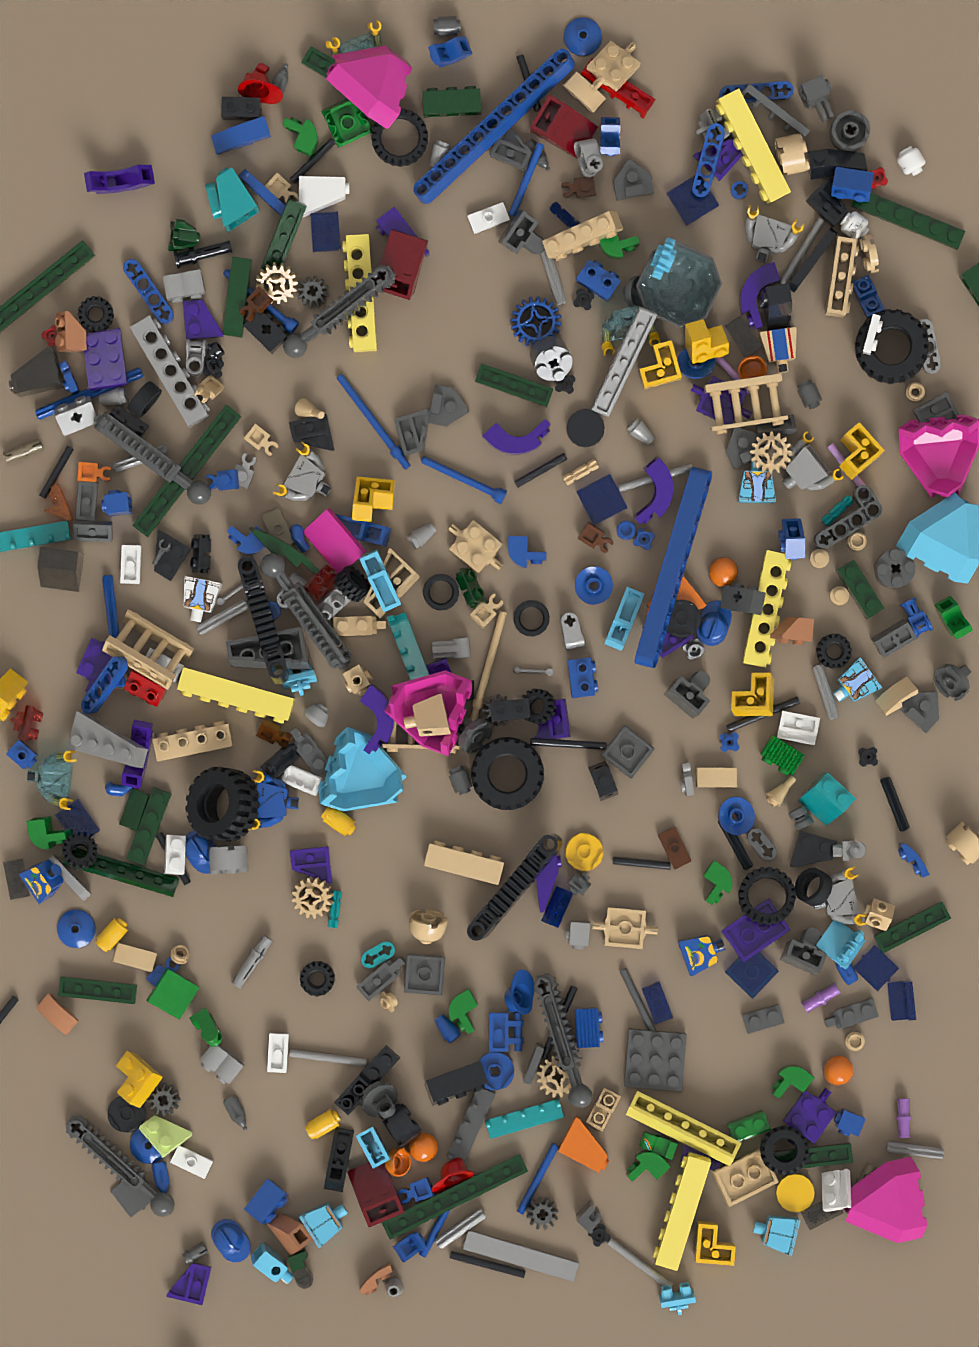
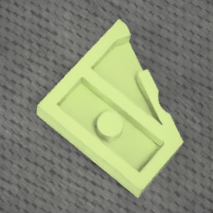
(164, 1134)

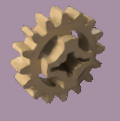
(277, 274)
(778, 452)
(312, 905)
(545, 1079)

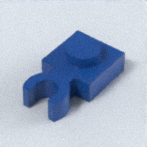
(69, 382)
(225, 481)
(156, 974)
(419, 1190)

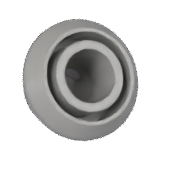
(317, 714)

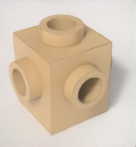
(353, 675)
(879, 914)

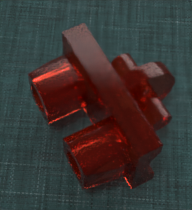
(321, 582)
(25, 731)

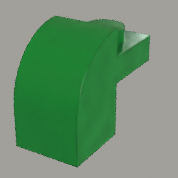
(307, 135)
(613, 247)
(953, 618)
(42, 834)
(721, 878)
(459, 1007)
(792, 1075)
(648, 1160)

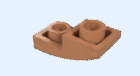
(56, 1014)
(371, 1283)

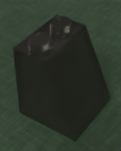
(38, 375)
(60, 569)

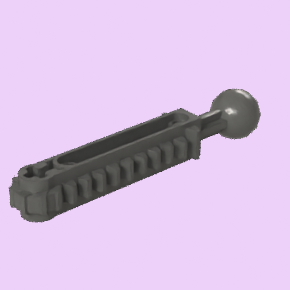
(296, 345)
(197, 491)
(307, 613)
(580, 1094)
(161, 1203)

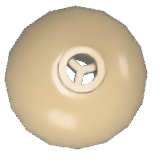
(427, 926)

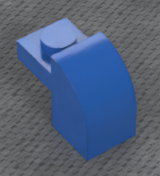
(450, 52)
(610, 136)
(250, 544)
(518, 552)

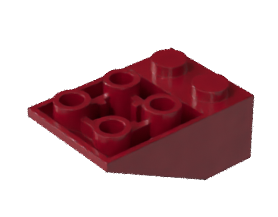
(561, 125)
(405, 256)
(375, 1193)

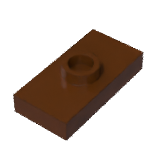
(674, 848)

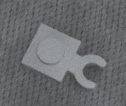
(244, 473)
(687, 784)

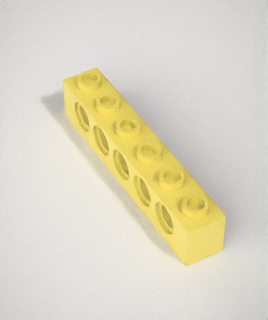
(362, 244)
(751, 656)

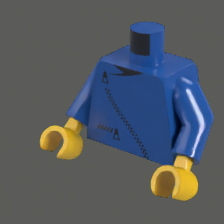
(272, 800)

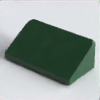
(134, 809)

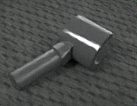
(161, 551)

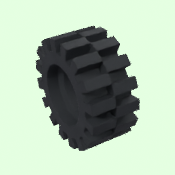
(84, 314)
(352, 583)
(822, 651)
(548, 705)
(77, 840)
(308, 986)

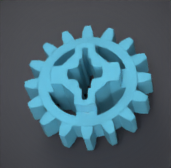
(663, 258)

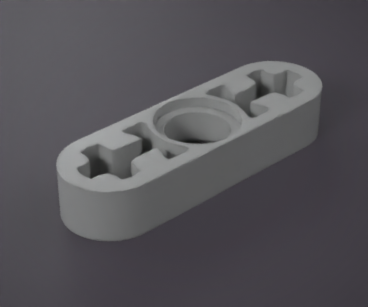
(936, 359)
(76, 885)

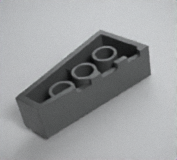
(248, 652)

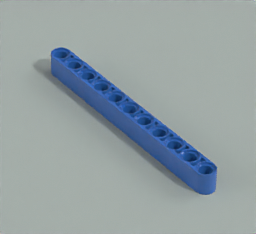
(498, 117)
(673, 567)

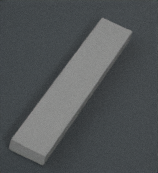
(624, 361)
(520, 1255)

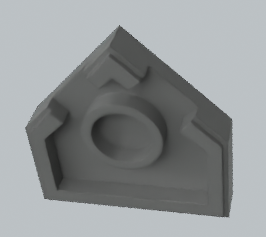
(632, 182)
(446, 406)
(740, 446)
(922, 709)

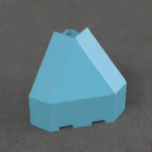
(945, 538)
(359, 778)

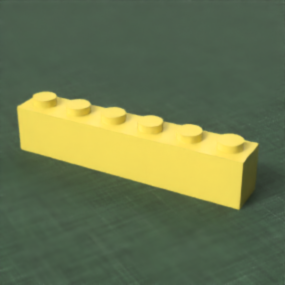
(753, 146)
(235, 694)
(683, 1128)
(682, 1211)

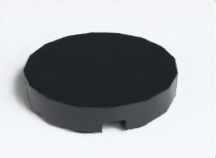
(585, 428)
(684, 619)
(125, 1116)

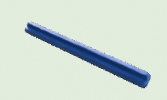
(48, 410)
(111, 613)

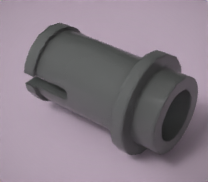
(195, 1253)

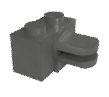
(816, 93)
(521, 234)
(688, 694)
(805, 953)

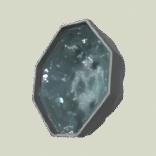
(685, 291)

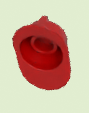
(258, 86)
(452, 1174)

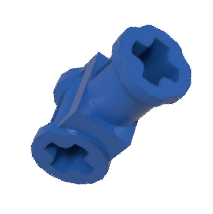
(917, 618)

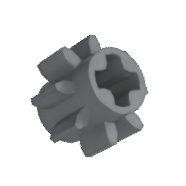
(579, 883)

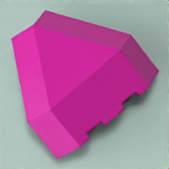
(372, 81)
(940, 451)
(454, 691)
(889, 1202)

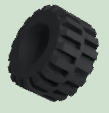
(799, 1141)

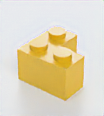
(705, 343)
(666, 367)
(863, 449)
(371, 494)
(11, 687)
(758, 700)
(140, 1081)
(707, 1247)

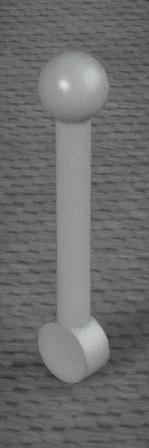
(220, 601)
(548, 672)

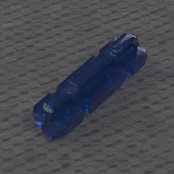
(563, 215)

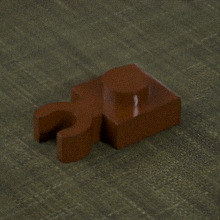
(582, 187)
(258, 302)
(593, 535)
(271, 732)

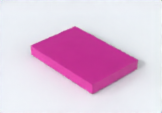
(334, 541)

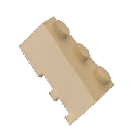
(401, 576)

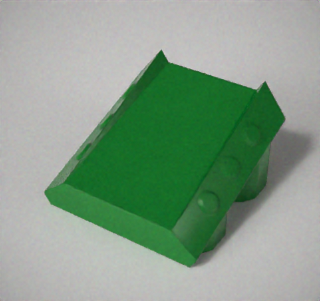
(346, 122)

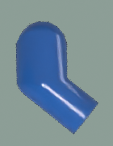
(297, 536)
(116, 790)

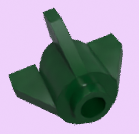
(182, 235)

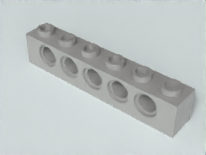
(141, 331)

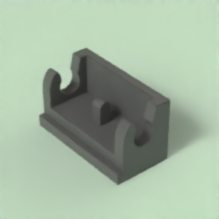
(893, 638)
(586, 1217)

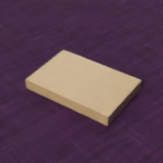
(744, 1178)

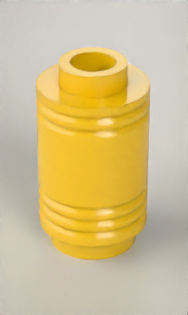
(339, 821)
(111, 934)
(323, 1124)

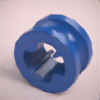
(744, 187)

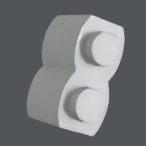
(184, 285)
(222, 1063)

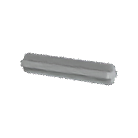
(553, 279)
(131, 461)
(222, 617)
(825, 691)
(915, 1150)
(460, 1228)

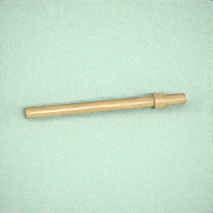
(478, 703)

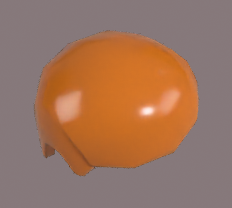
(751, 367)
(723, 571)
(838, 1070)
(423, 1147)
(399, 1162)

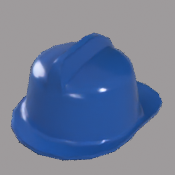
(714, 624)
(198, 851)
(520, 994)
(230, 1240)

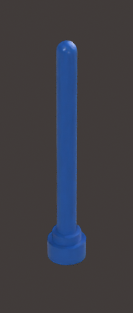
(289, 324)
(497, 494)

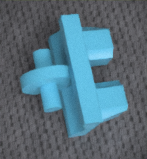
(300, 681)
(677, 1300)

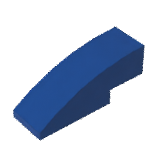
(241, 135)
(366, 531)

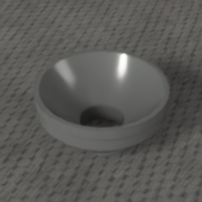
(634, 299)

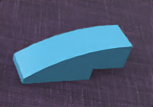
(380, 580)
(624, 618)

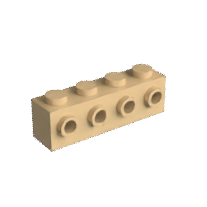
(581, 235)
(840, 277)
(193, 742)
(462, 863)

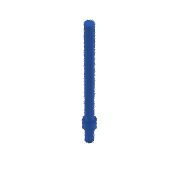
(396, 451)

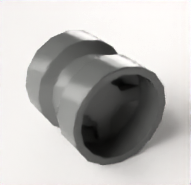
(802, 821)

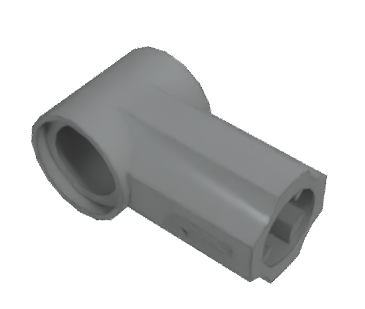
(456, 648)

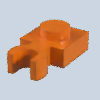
(89, 472)

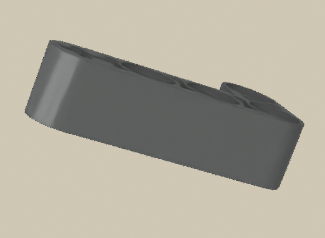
(846, 521)

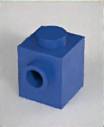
(22, 755)
(849, 1122)

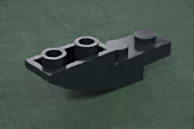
(370, 1074)

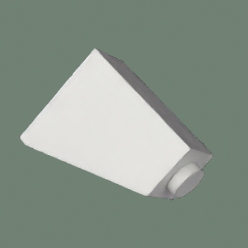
(321, 192)

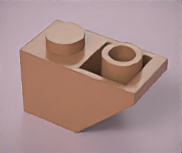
(70, 334)
(794, 629)
(290, 1233)

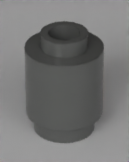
(446, 26)
(809, 394)
(460, 780)

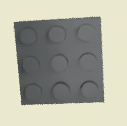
(655, 1060)

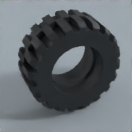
(908, 367)
(513, 799)
(241, 807)

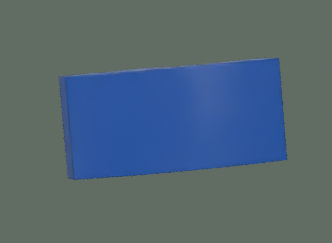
(867, 296)
(910, 855)

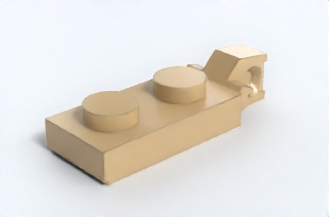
(357, 625)

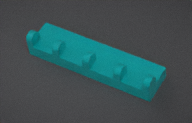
(35, 536)
(407, 646)
(524, 1118)

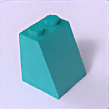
(234, 200)
(826, 798)

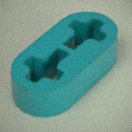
(213, 200)
(381, 958)

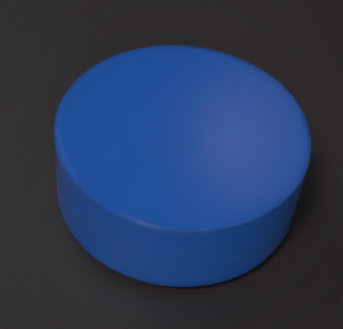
(626, 530)
(275, 609)

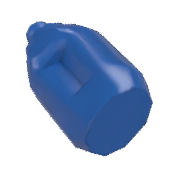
(848, 975)
(161, 1176)

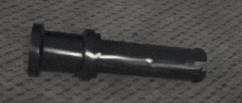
(192, 256)

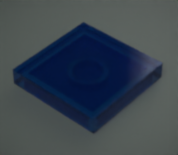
(688, 204)
(601, 499)
(752, 974)

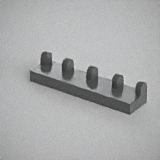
(775, 110)
(470, 1124)

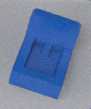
(409, 1246)

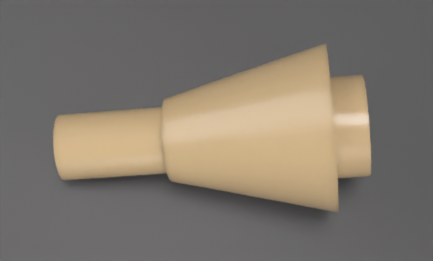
(305, 408)
(776, 796)

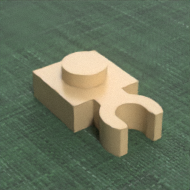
(280, 188)
(208, 388)
(259, 438)
(484, 612)

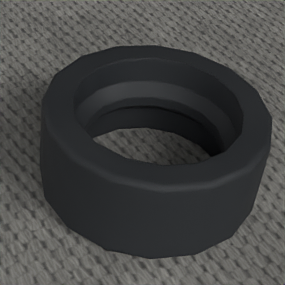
(144, 399)
(455, 592)
(531, 603)
(822, 892)

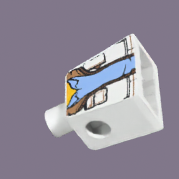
(200, 596)

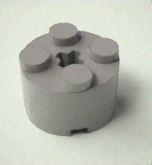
(228, 859)

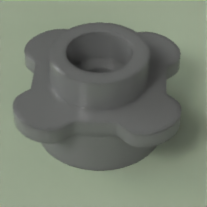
(693, 653)

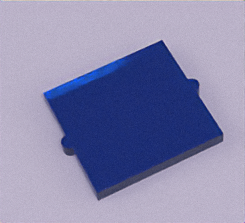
(875, 968)

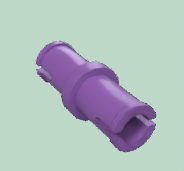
(821, 998)
(903, 1118)

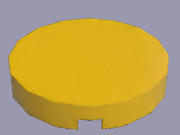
(584, 852)
(795, 1192)

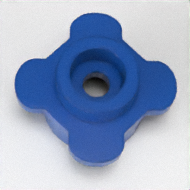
(645, 544)
(733, 738)

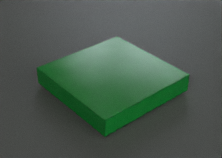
(173, 993)

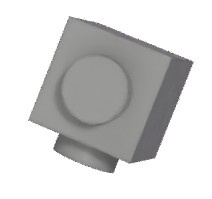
(578, 934)

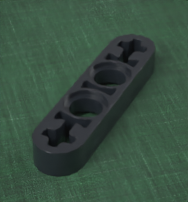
(812, 259)

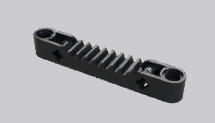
(263, 620)
(515, 887)

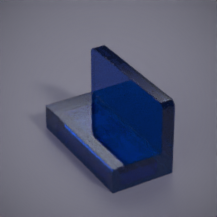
(901, 1000)

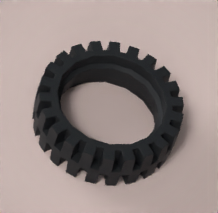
(411, 157)
(778, 876)

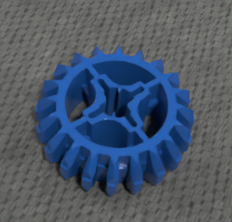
(545, 319)

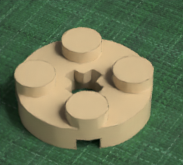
(870, 254)

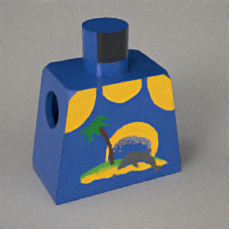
(42, 880)
(700, 953)

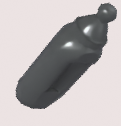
(281, 78)
(542, 162)
(235, 1111)

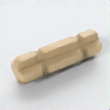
(580, 471)

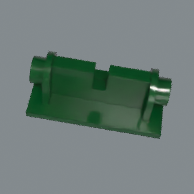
(468, 580)

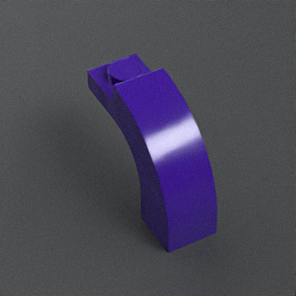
(120, 180)
(759, 279)
(513, 445)
(662, 491)
(377, 702)
(141, 734)

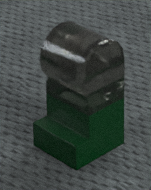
(303, 1276)

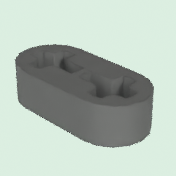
(765, 841)

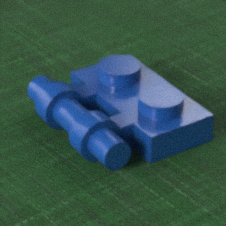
(499, 1032)

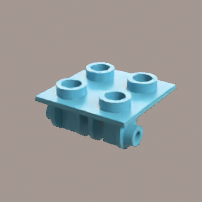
(841, 943)

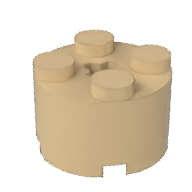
(791, 154)
(965, 841)

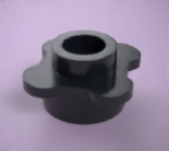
(583, 294)
(215, 350)
(218, 364)
(566, 388)
(872, 753)
(597, 1241)

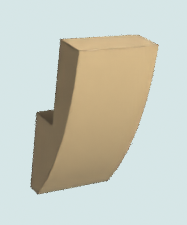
(581, 90)
(893, 697)
(716, 777)
(134, 957)
(603, 1109)

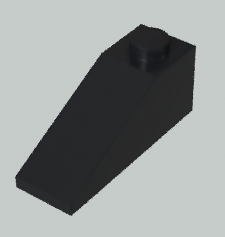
(825, 161)
(339, 1159)

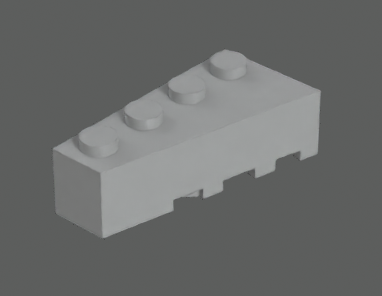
(100, 740)

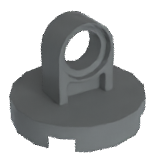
(953, 681)
(473, 734)
(379, 1099)

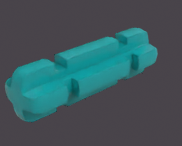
(837, 510)
(335, 909)

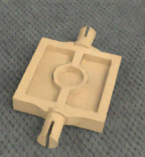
(613, 66)
(475, 547)
(625, 928)

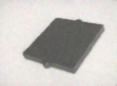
(130, 1200)

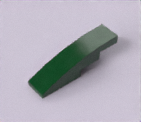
(236, 296)
(280, 547)

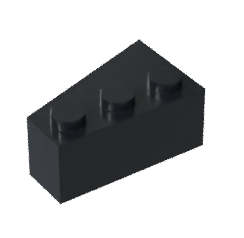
(777, 304)
(456, 1083)

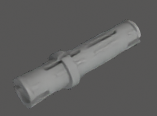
(249, 965)

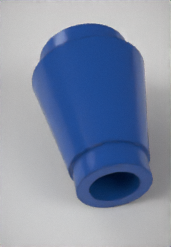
(447, 1029)

